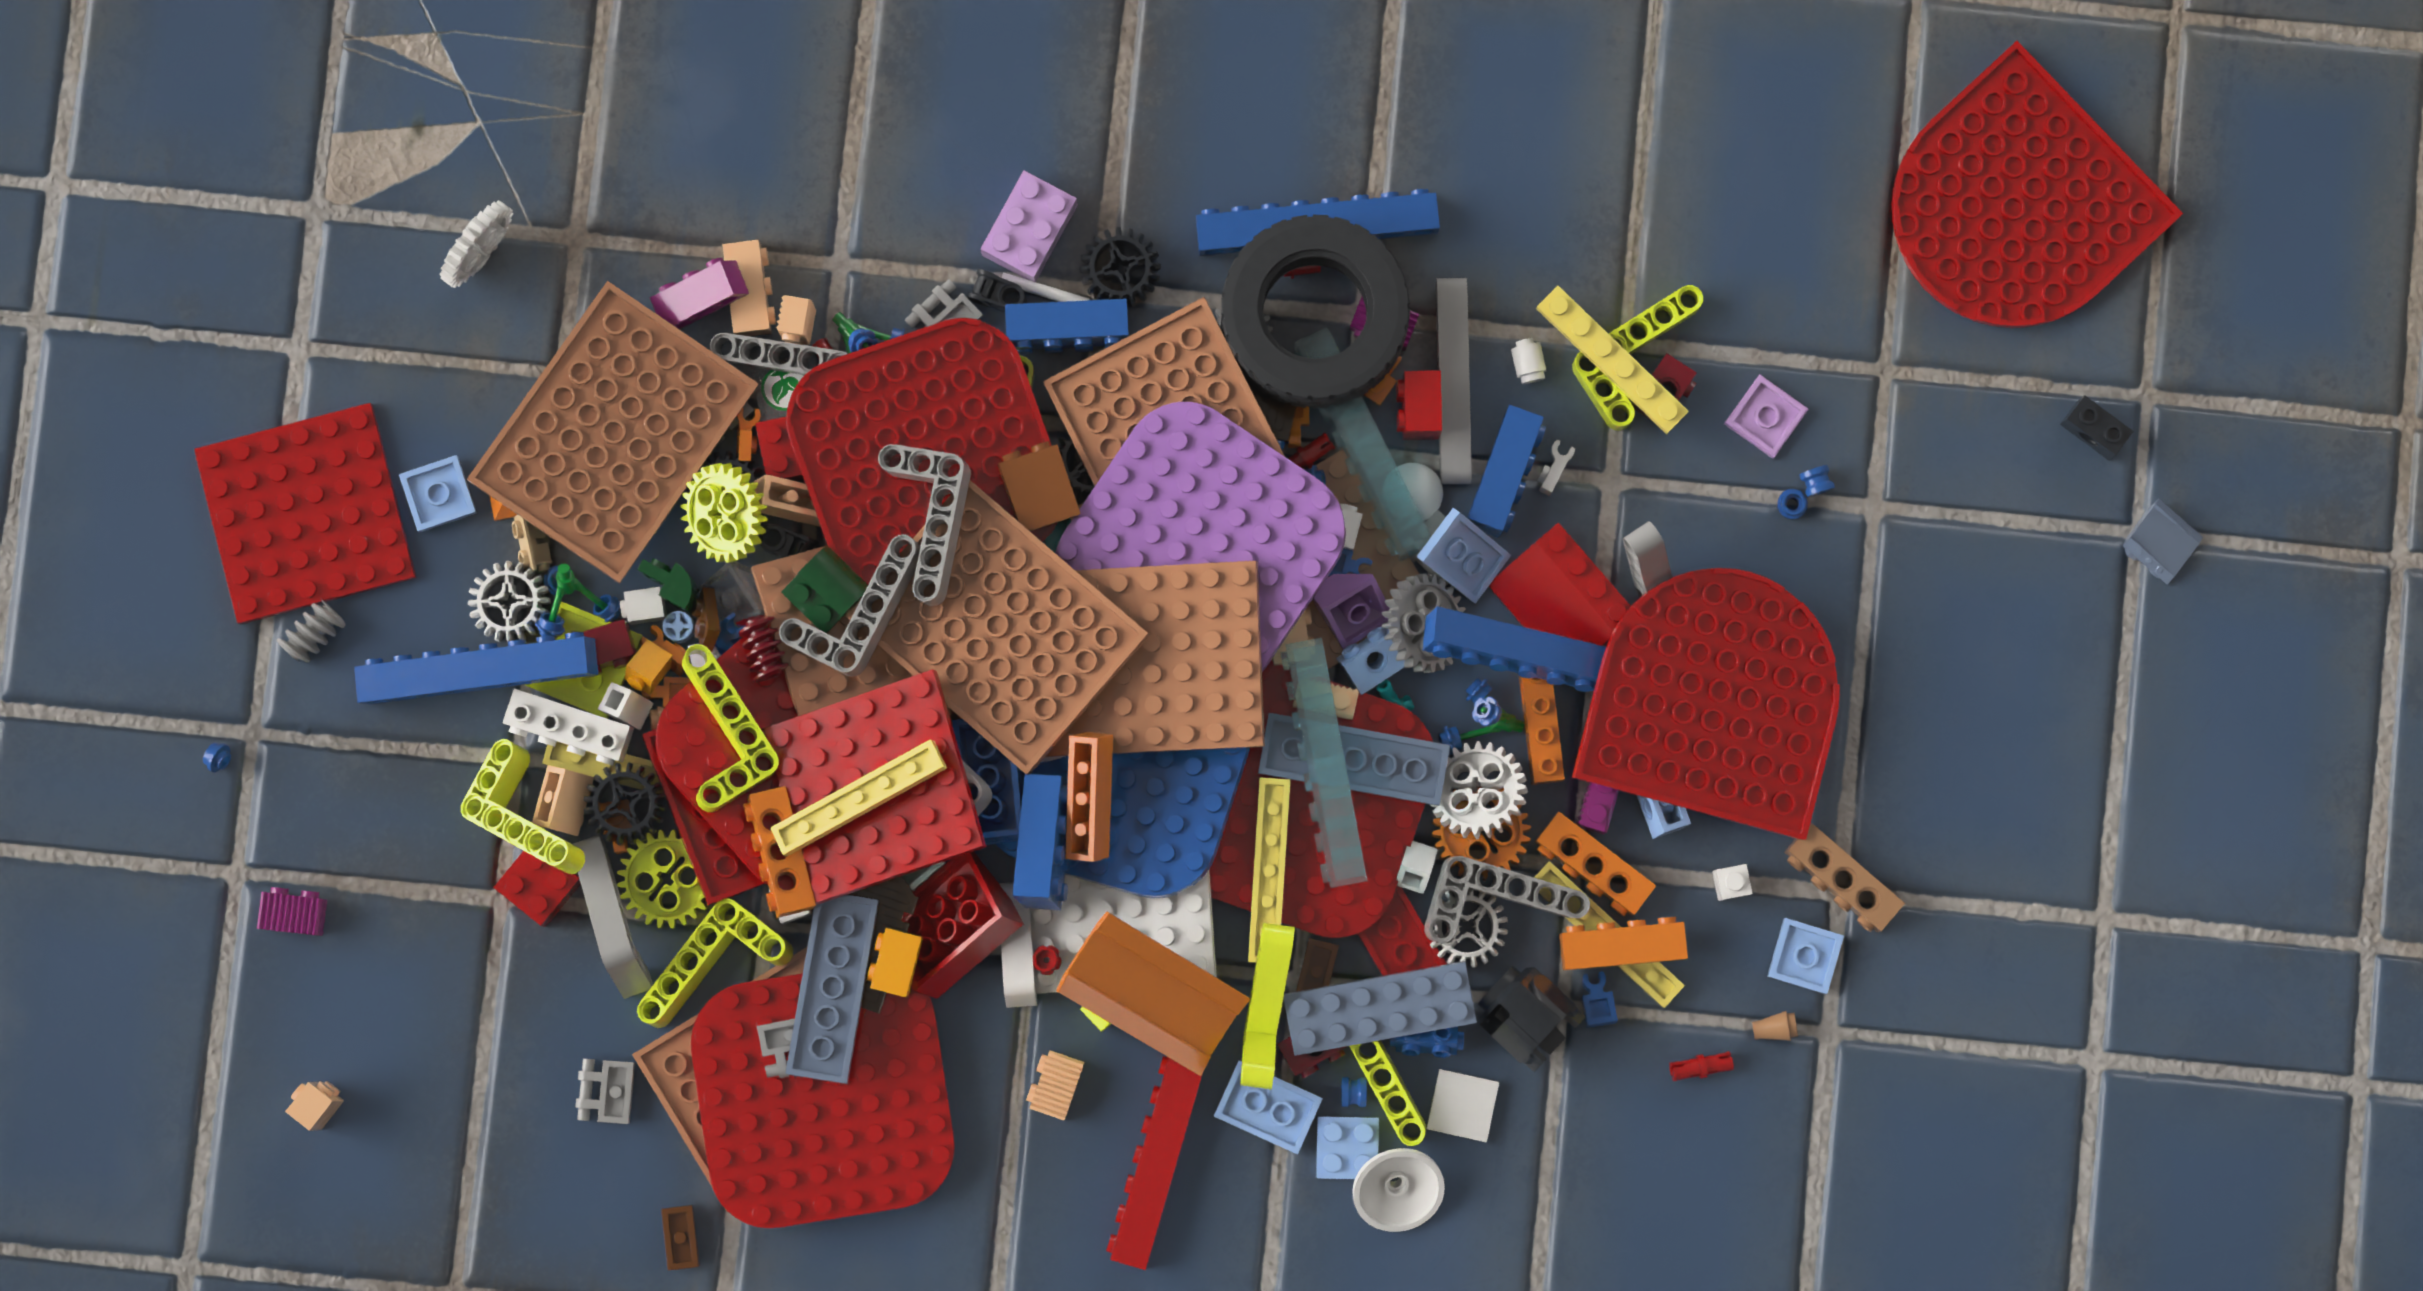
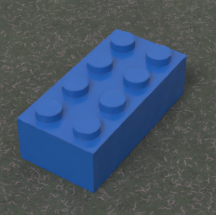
(1066, 325)
(1504, 470)
(1002, 816)
(1042, 844)

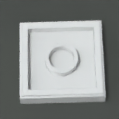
(1462, 1105)

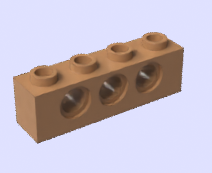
(1884, 904)

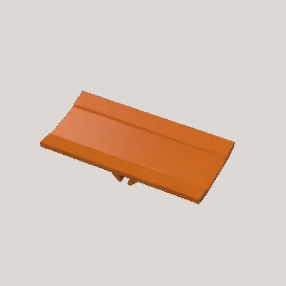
(1151, 993)

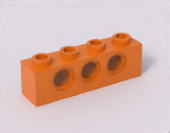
(1541, 731)
(1637, 885)
(783, 902)

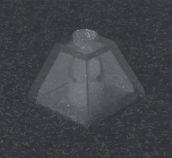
(735, 592)

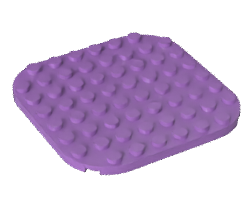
(1211, 493)

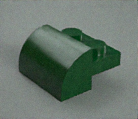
(678, 585)
(825, 589)

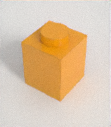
(648, 667)

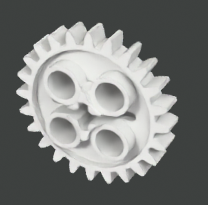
(486, 231)
(1475, 815)

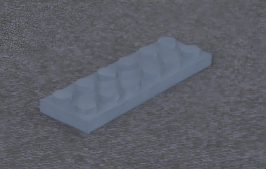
(1373, 760)
(832, 989)
(1379, 1008)

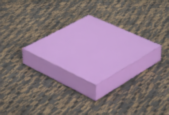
(1766, 416)

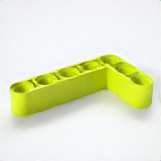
(1653, 329)
(731, 728)
(487, 804)
(707, 957)
(1266, 1005)
(1385, 1091)

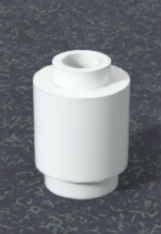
(1529, 361)

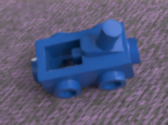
(1440, 1043)

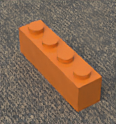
(1089, 796)
(1624, 945)

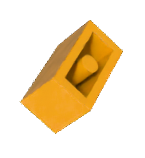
(895, 961)

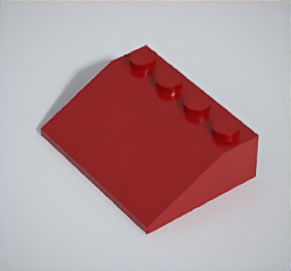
(1560, 590)
(961, 922)

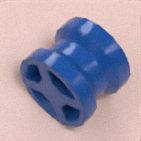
(1817, 481)
(1353, 1092)

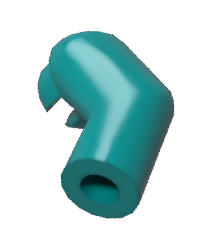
(1388, 693)

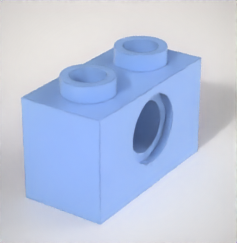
(1368, 675)
(1663, 817)

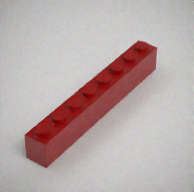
(1155, 1165)

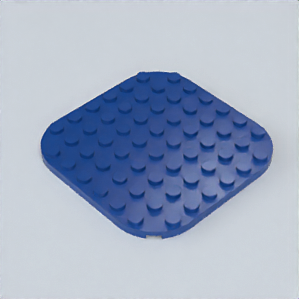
(1162, 819)

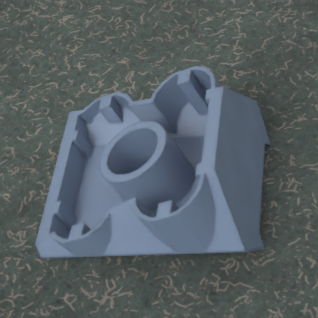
(2161, 541)

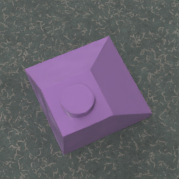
(1351, 606)

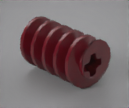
(762, 647)

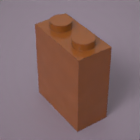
(1038, 486)

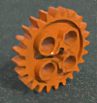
(1458, 846)

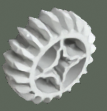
(508, 587)
(1481, 940)

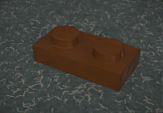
(707, 620)
(1317, 965)
(680, 1237)

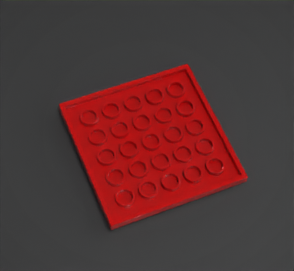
(304, 513)
(849, 741)

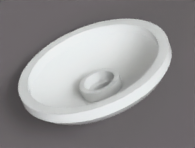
(1399, 1203)

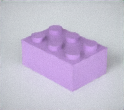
(1029, 226)

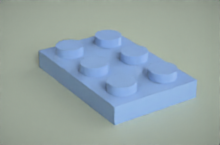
(1463, 555)
(1273, 1114)

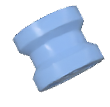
(675, 623)

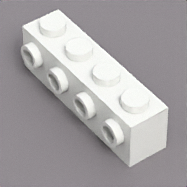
(567, 725)

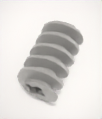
(311, 632)

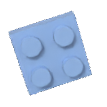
(437, 493)
(1805, 956)
(1345, 1145)

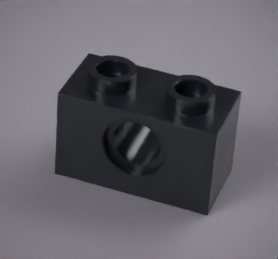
(2096, 427)

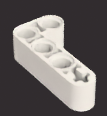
(1018, 960)

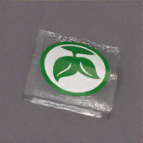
(775, 390)

